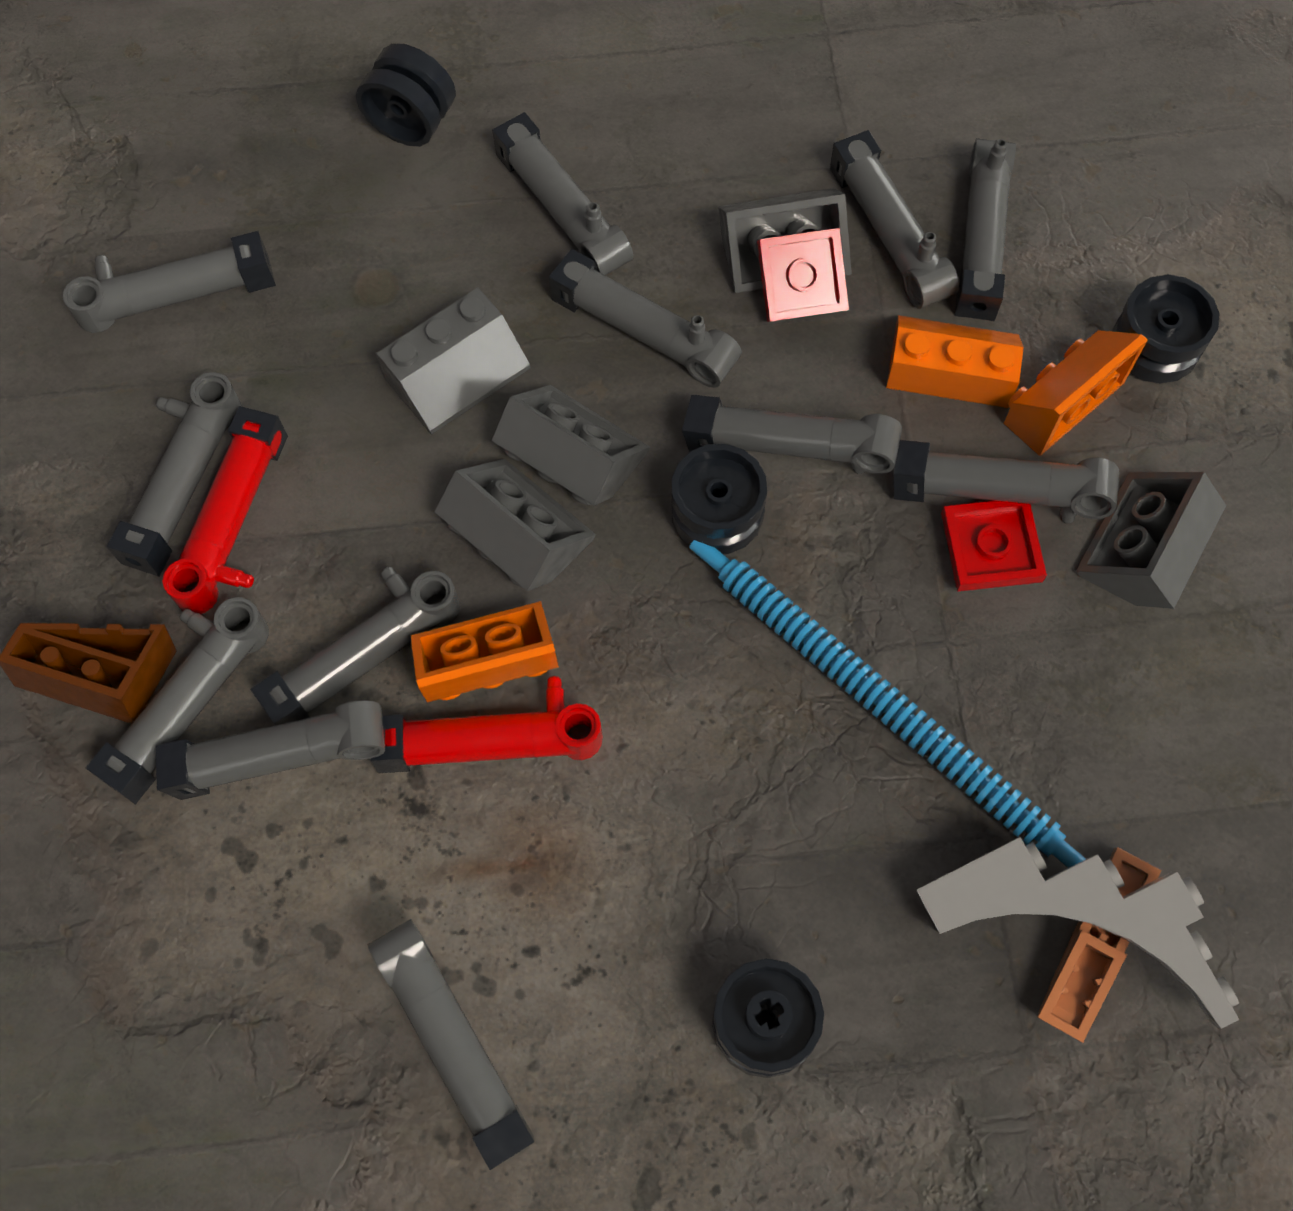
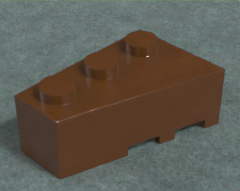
(90, 668)

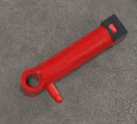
(254, 442)
(490, 736)

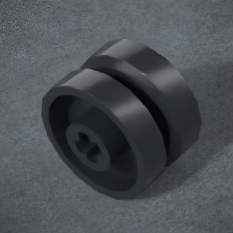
(406, 94)
(1175, 319)
(718, 497)
(775, 989)

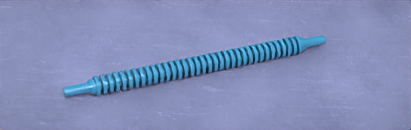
(787, 619)

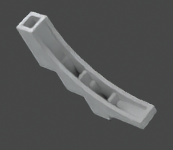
(1149, 917)

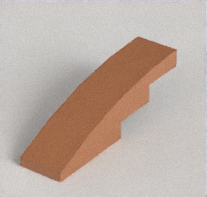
(1091, 961)

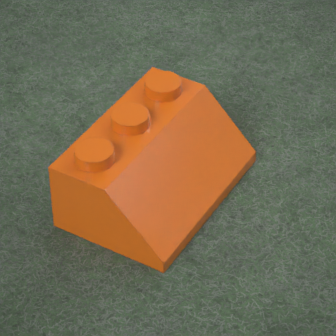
(955, 361)
(1072, 388)
(483, 652)

